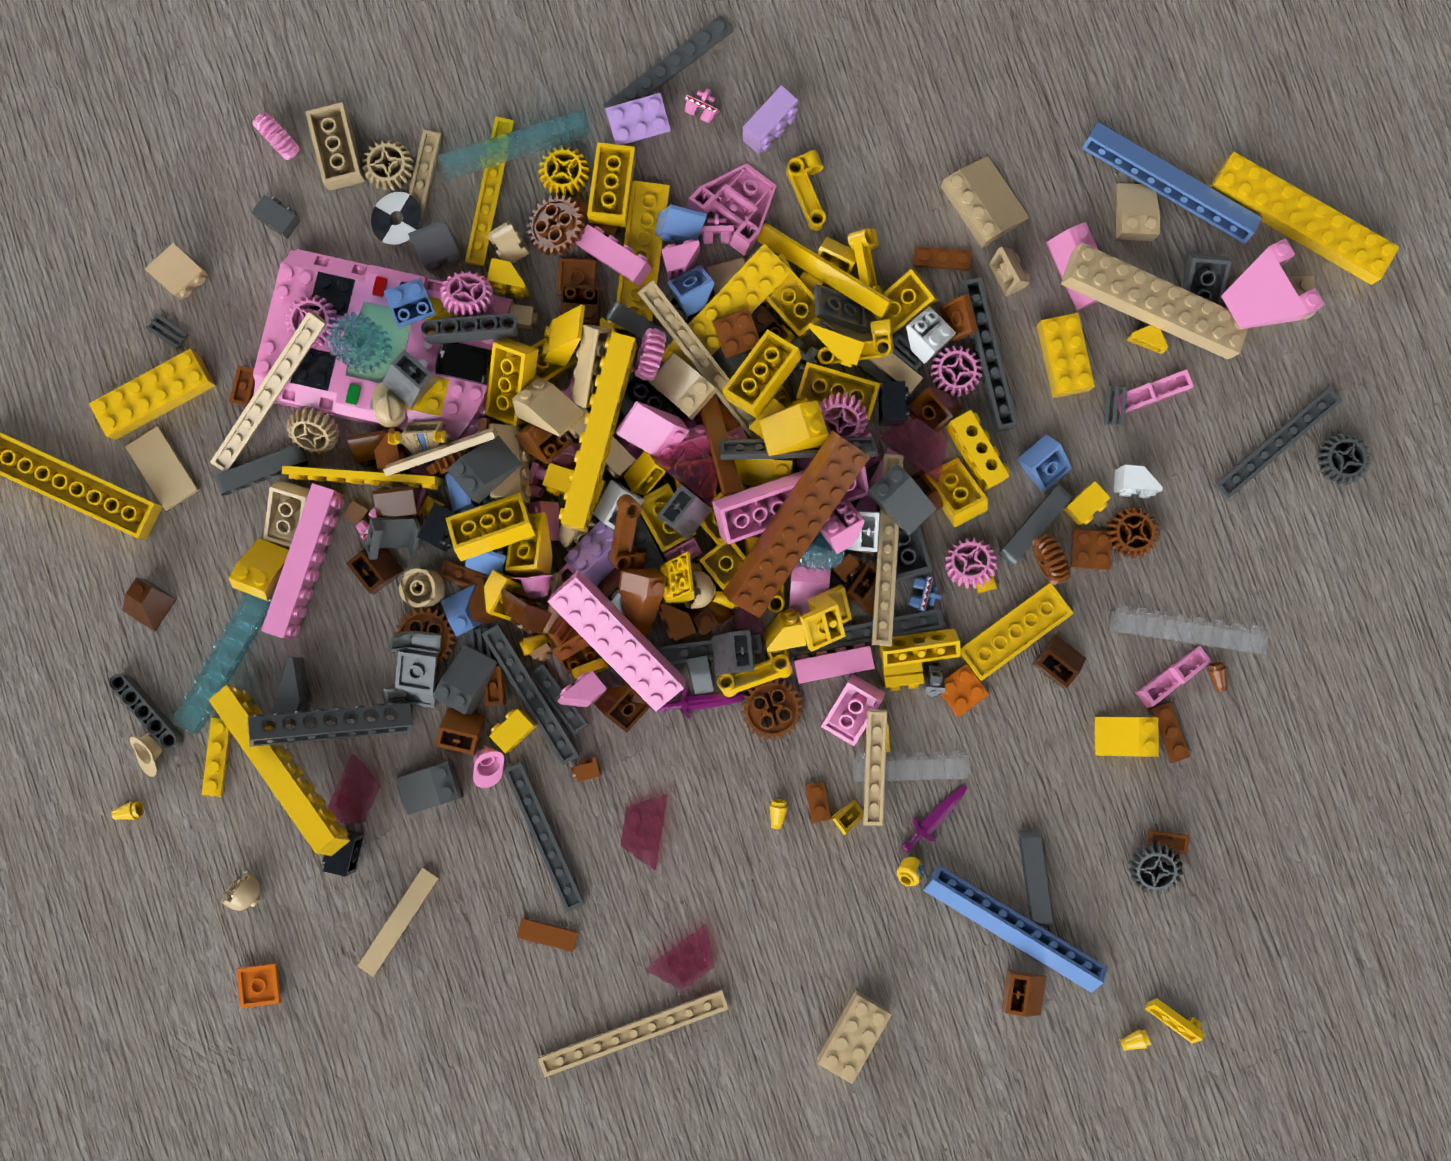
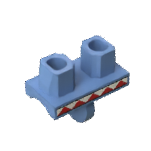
(925, 585)

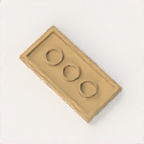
(162, 468)

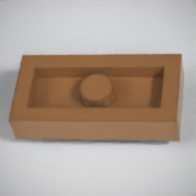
(542, 653)

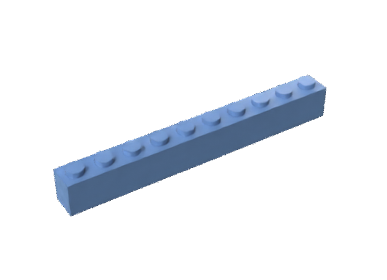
(1172, 183)
(1015, 929)

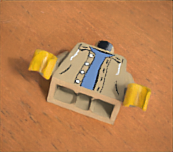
(421, 437)

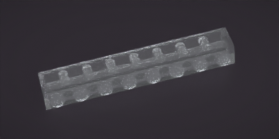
(1188, 631)

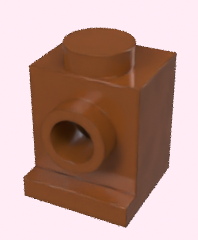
(847, 567)
(586, 769)

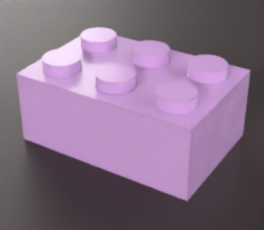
(638, 119)
(770, 120)
(592, 553)

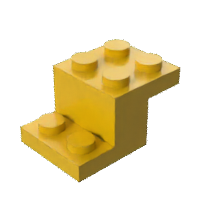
(826, 618)

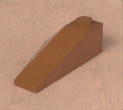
(641, 596)

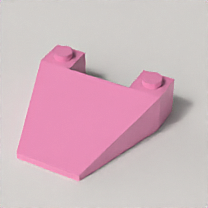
(739, 197)
(1265, 293)

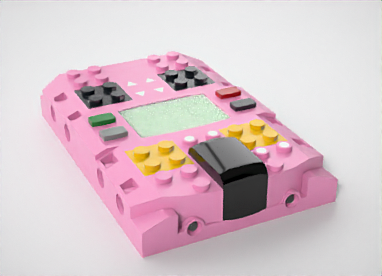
(342, 392)

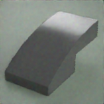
(700, 674)

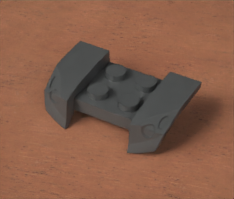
(415, 668)

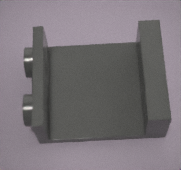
(393, 533)

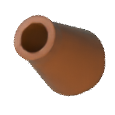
(1218, 675)

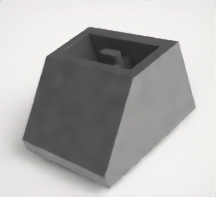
(408, 379)
(684, 512)
(733, 652)

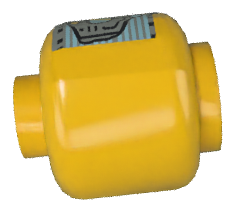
(910, 871)

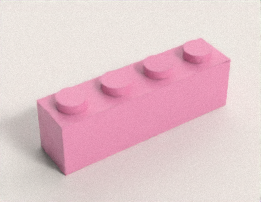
(614, 255)
(833, 664)

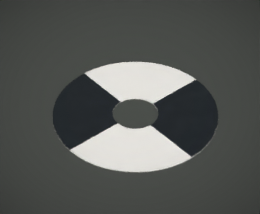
(380, 216)

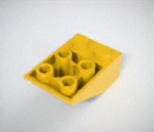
(678, 579)

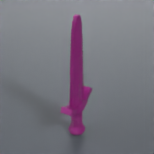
(698, 702)
(933, 819)

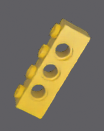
(921, 648)

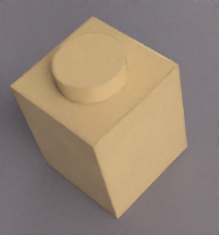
(525, 316)

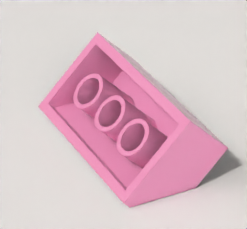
(1061, 248)

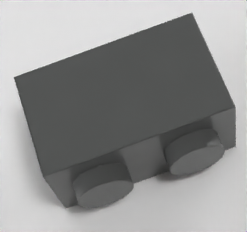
(275, 216)

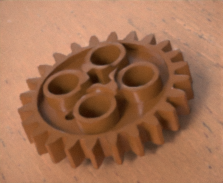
(556, 225)
(443, 463)
(433, 619)
(788, 702)

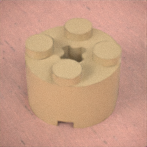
(509, 242)
(422, 587)

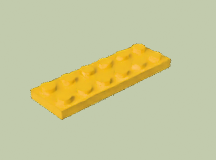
(1015, 631)

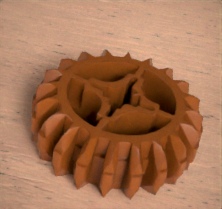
(1143, 519)
(1051, 559)

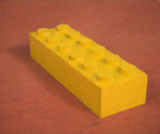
(152, 394)

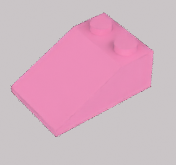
(652, 429)
(806, 584)
(849, 713)

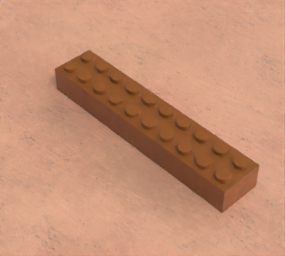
(796, 524)

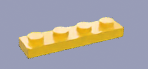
(216, 758)

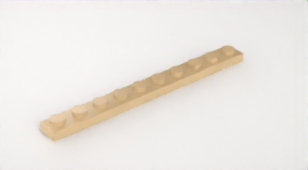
(692, 349)
(269, 391)
(885, 569)
(633, 1033)

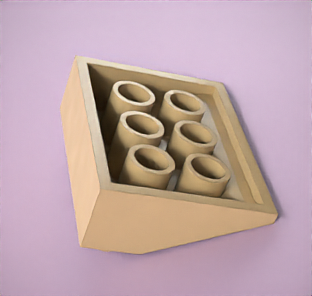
(984, 201)

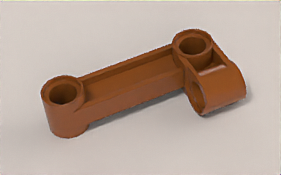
(622, 553)

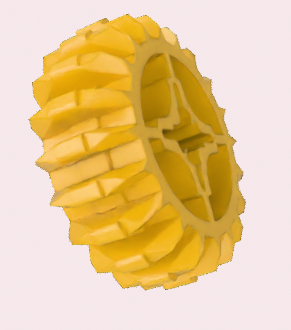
(569, 166)

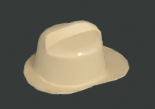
(387, 406)
(146, 752)

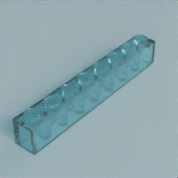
(513, 145)
(222, 663)

